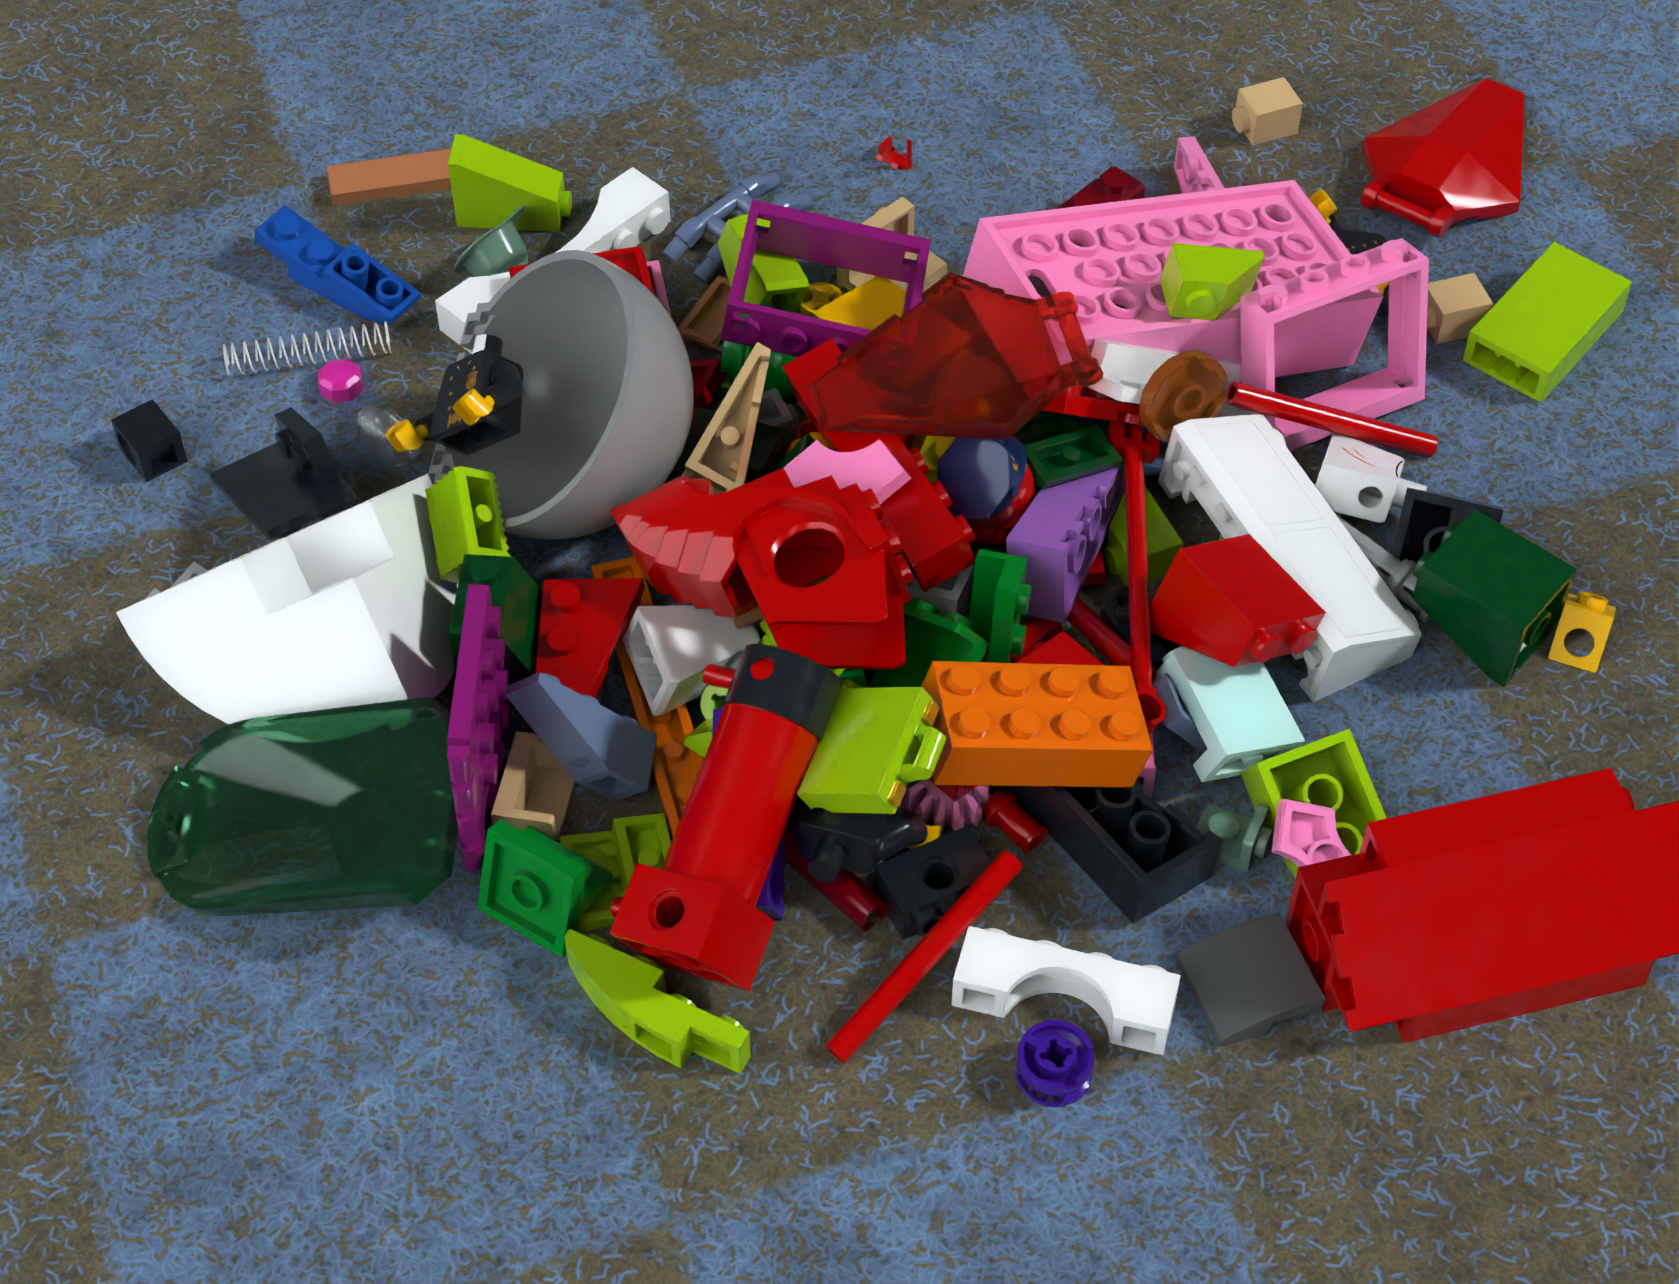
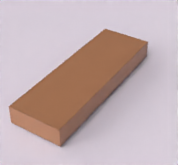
(389, 177)

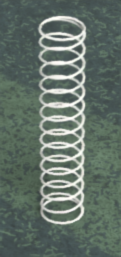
(316, 336)

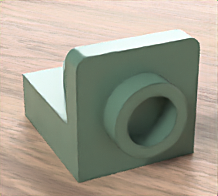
(1241, 834)

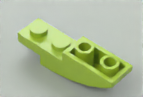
(636, 1001)

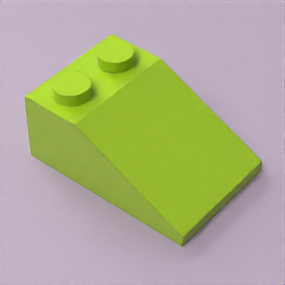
(1322, 775)

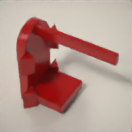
(897, 161)

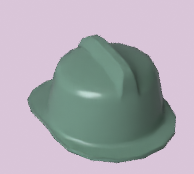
(495, 250)

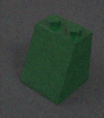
(1492, 593)
(520, 610)

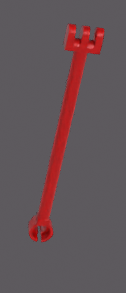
(1135, 453)

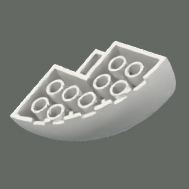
(311, 618)

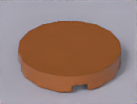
(1182, 382)

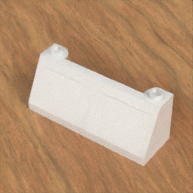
(1259, 489)

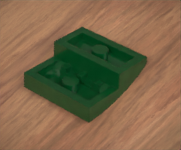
(1063, 449)

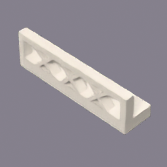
(1131, 366)

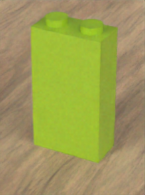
(1547, 321)

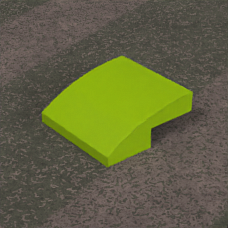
(629, 842)

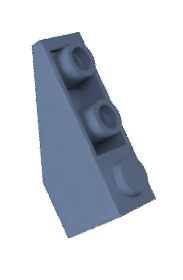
(590, 741)

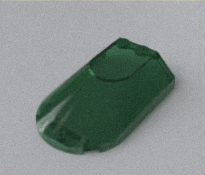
(310, 812)

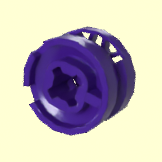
(1056, 1062)

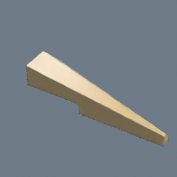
(728, 439)

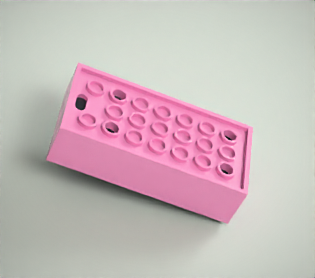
(1118, 251)

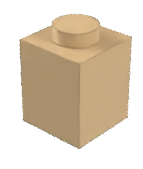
(1267, 111)
(1455, 307)

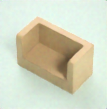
(533, 788)

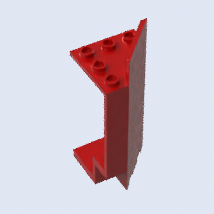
(1492, 907)

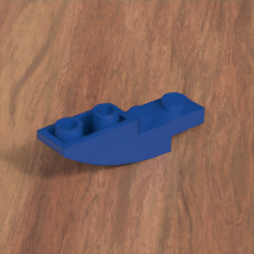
(338, 274)

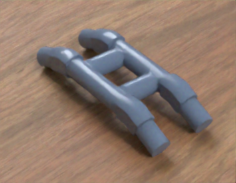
(711, 220)

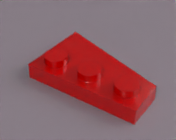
(582, 626)

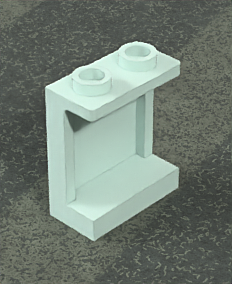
(1233, 710)

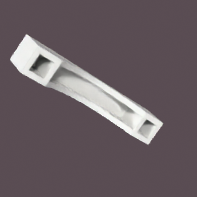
(625, 215)

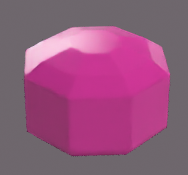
(340, 380)

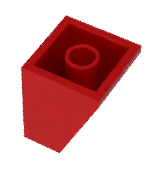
(1233, 604)

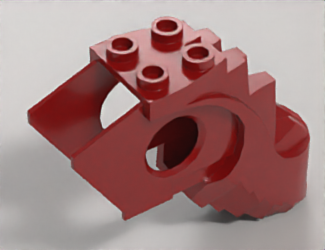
(763, 550)

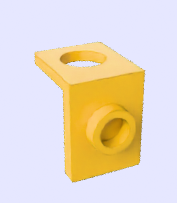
(1588, 613)

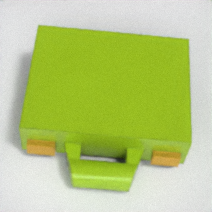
(872, 750)

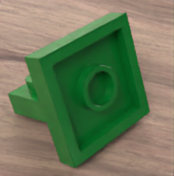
(537, 884)

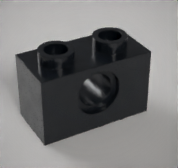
(906, 880)

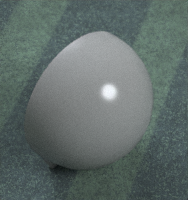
(599, 400)

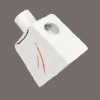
(1362, 479)

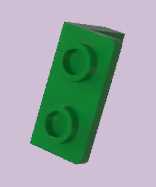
(999, 601)

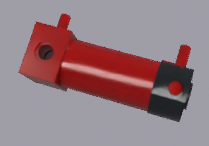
(702, 902)

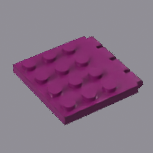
(478, 723)

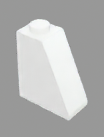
(675, 645)

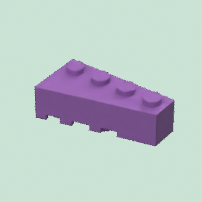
(1063, 536)

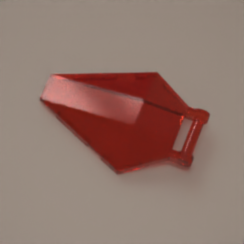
(956, 365)

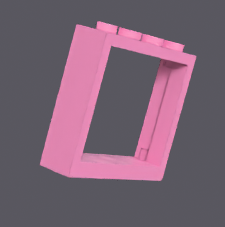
(1372, 394)

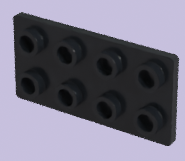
(286, 481)

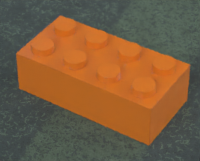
(1037, 724)

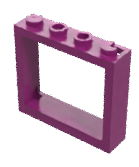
(824, 242)

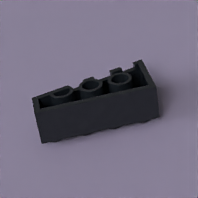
(1125, 842)

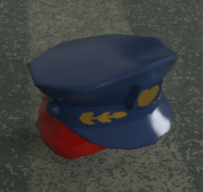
(987, 485)

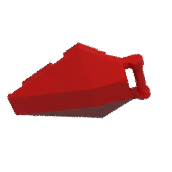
(1450, 159)

